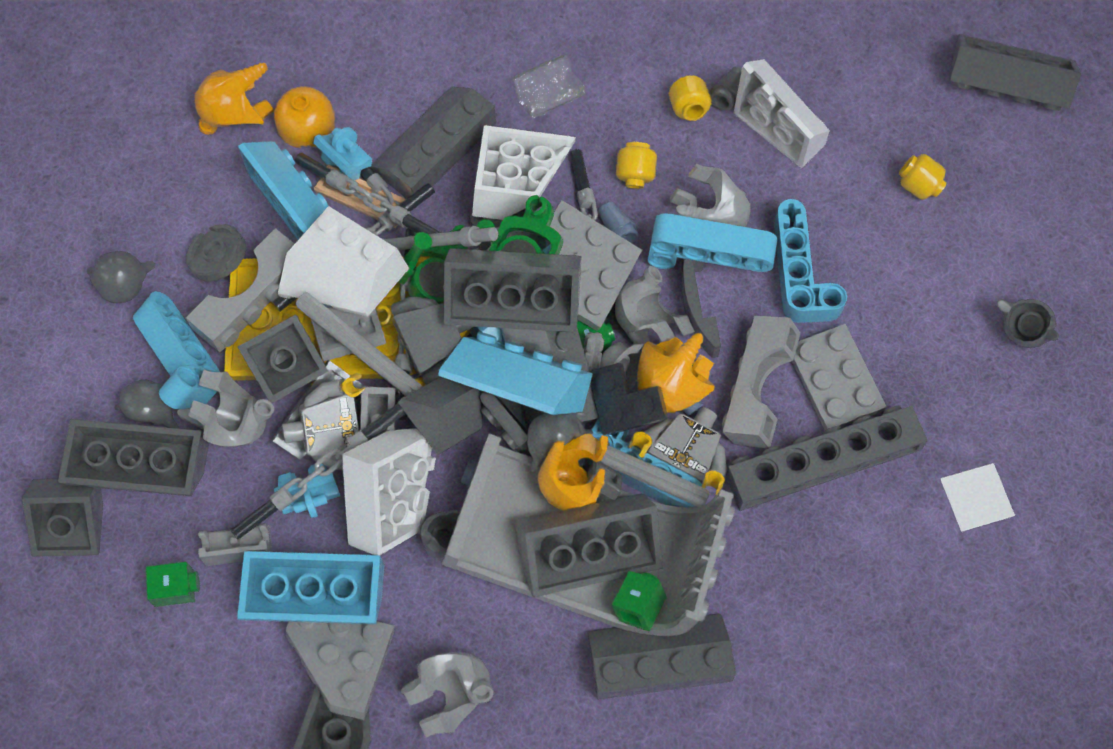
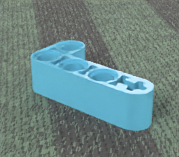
(710, 243)
(800, 261)
(177, 350)
(617, 442)

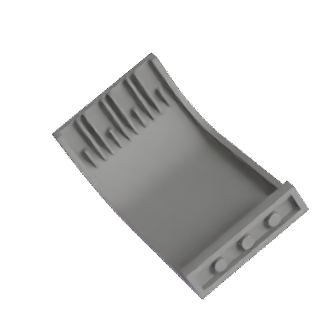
(508, 490)

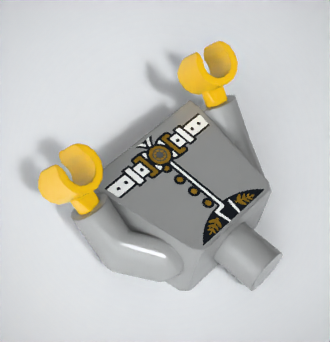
(326, 419)
(687, 446)

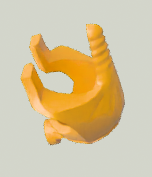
(223, 99)
(672, 369)
(564, 480)

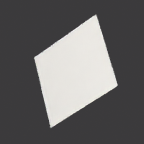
(977, 497)

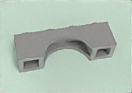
(222, 319)
(769, 345)

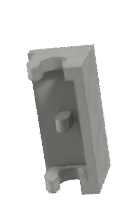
(225, 548)

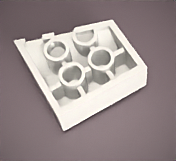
(778, 113)
(514, 168)
(341, 265)
(386, 489)

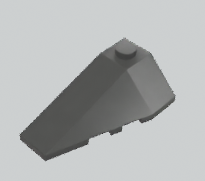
(331, 730)

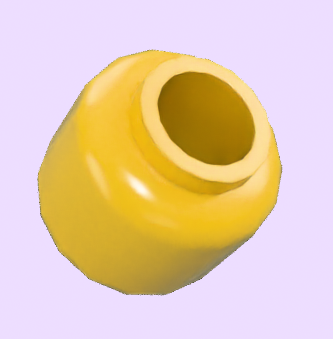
(690, 98)
(636, 164)
(923, 176)

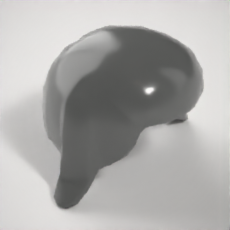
(119, 276)
(1028, 322)
(142, 403)
(549, 429)
(437, 533)

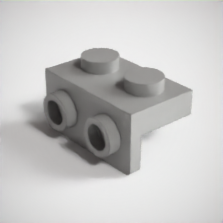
(367, 327)

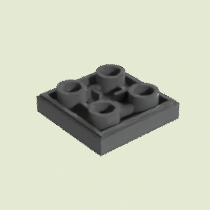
(501, 418)

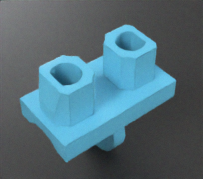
(341, 150)
(317, 493)

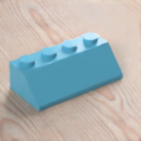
(282, 185)
(518, 374)
(311, 587)

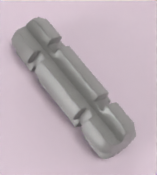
(594, 345)

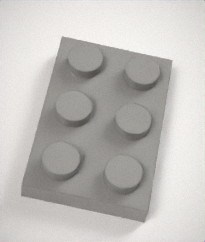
(836, 378)

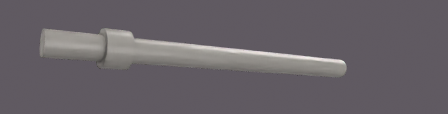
(466, 236)

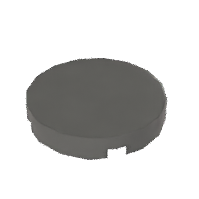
(216, 253)

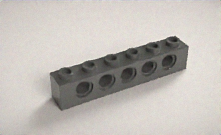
(899, 422)

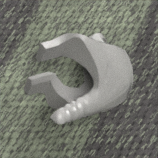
(731, 202)
(640, 310)
(238, 418)
(462, 680)

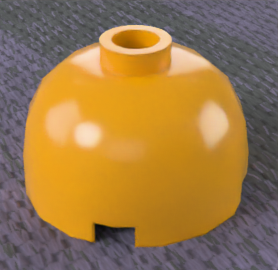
(303, 115)

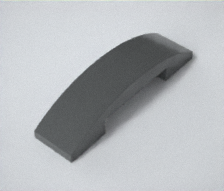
(692, 308)

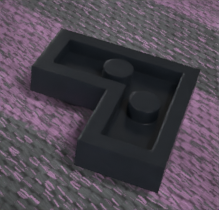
(621, 409)

